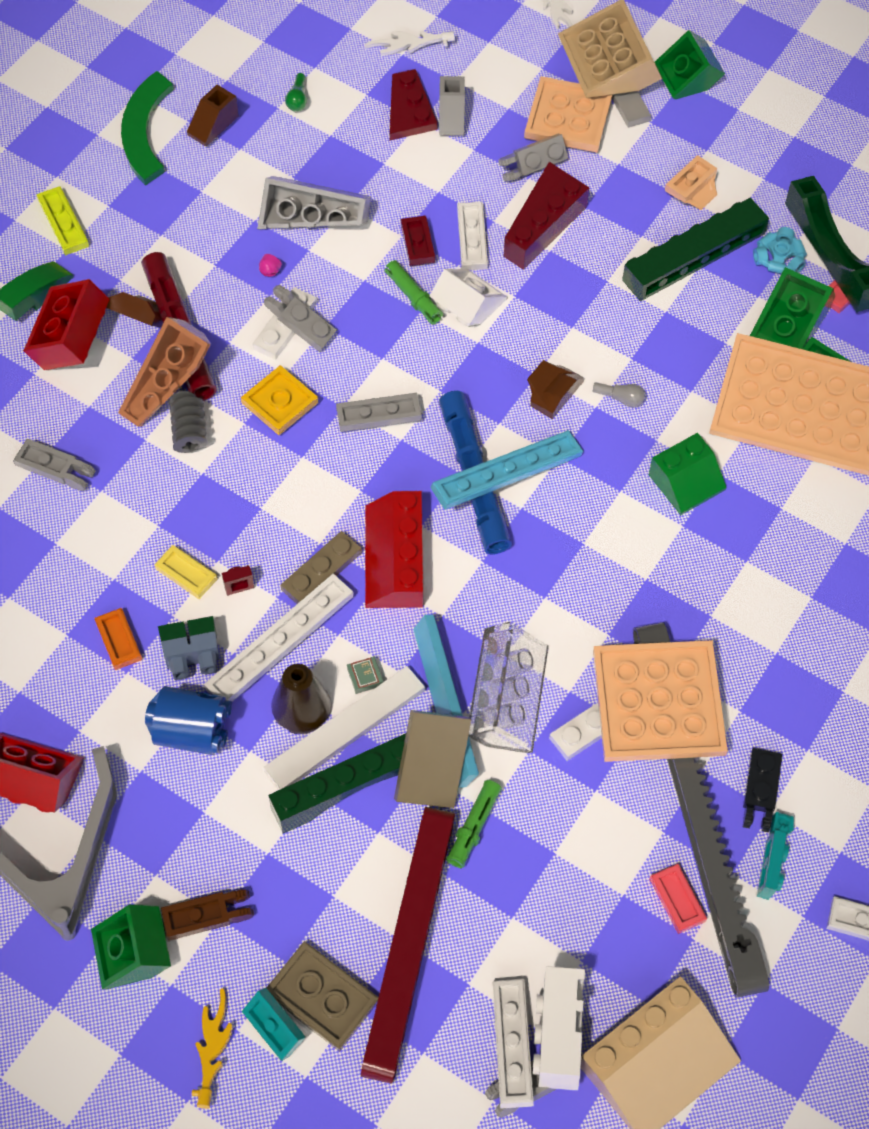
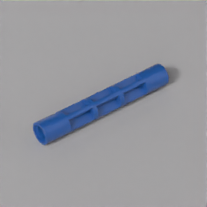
(468, 454)

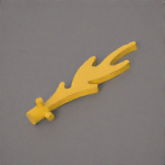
(216, 1043)

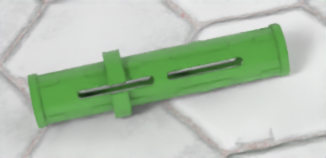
(419, 299)
(469, 834)

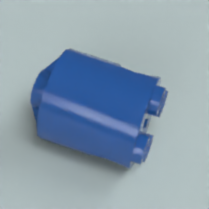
(188, 720)

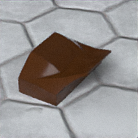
(136, 308)
(552, 387)

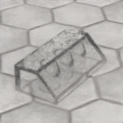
(508, 688)

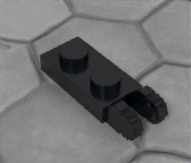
(761, 786)

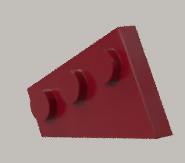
(409, 107)

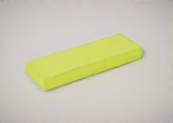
(62, 220)

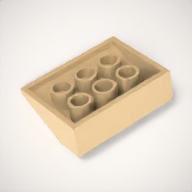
(609, 53)
(660, 1058)

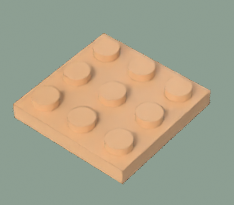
(565, 110)

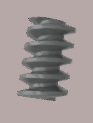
(187, 422)

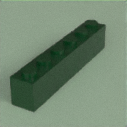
(694, 249)

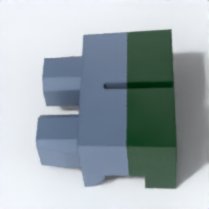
(181, 654)

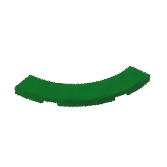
(135, 127)

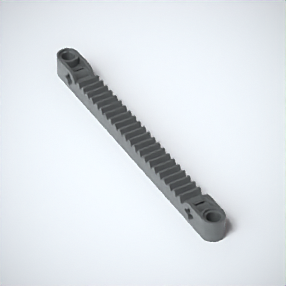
(747, 969)

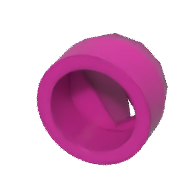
(269, 265)

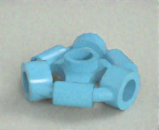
(782, 246)

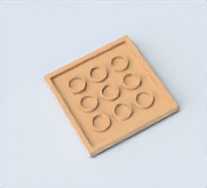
(659, 701)

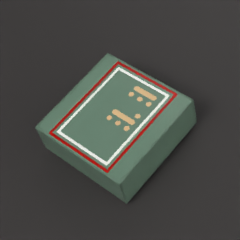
(364, 674)

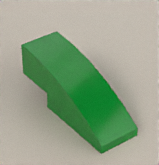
(31, 289)

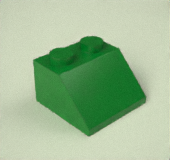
(689, 66)
(687, 474)
(130, 946)

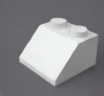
(466, 296)

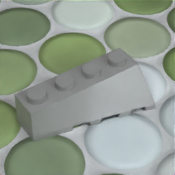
(304, 204)

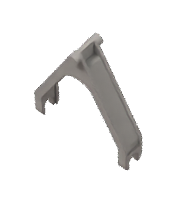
(62, 899)

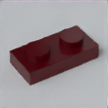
(417, 240)

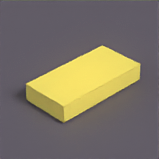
(186, 572)

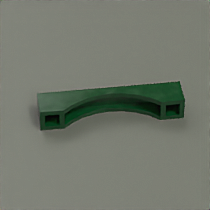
(811, 211)
(315, 794)

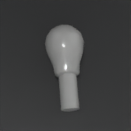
(628, 394)

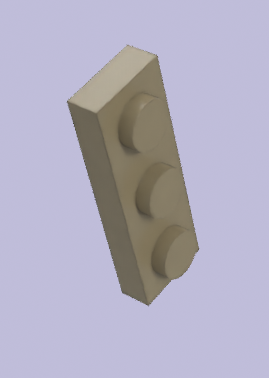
(327, 561)

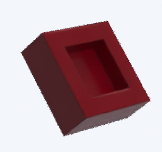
(237, 580)

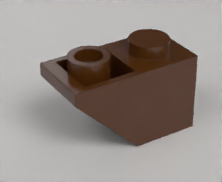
(213, 115)

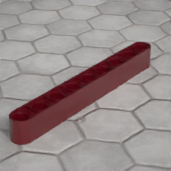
(408, 946)

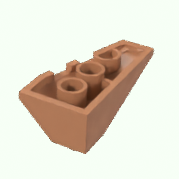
(166, 368)

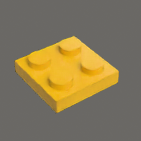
(279, 400)

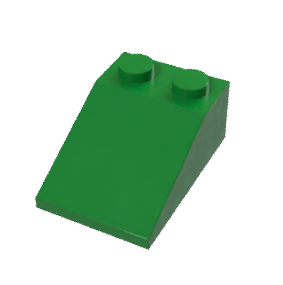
(793, 310)

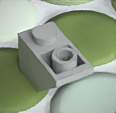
(451, 105)

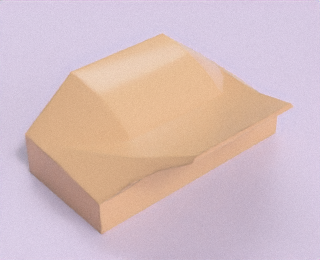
(694, 183)

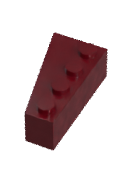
(545, 215)

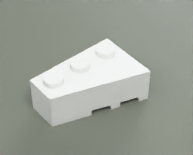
(560, 1028)

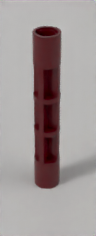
(171, 305)

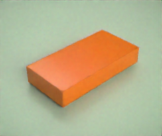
(118, 639)

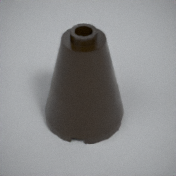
(300, 700)

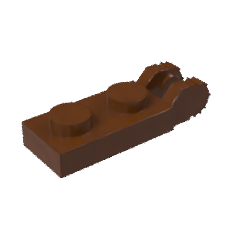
(204, 914)

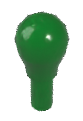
(296, 96)

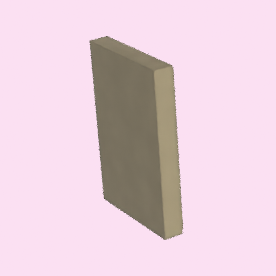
(432, 759)
(322, 996)

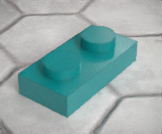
(273, 1024)

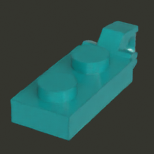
(774, 855)

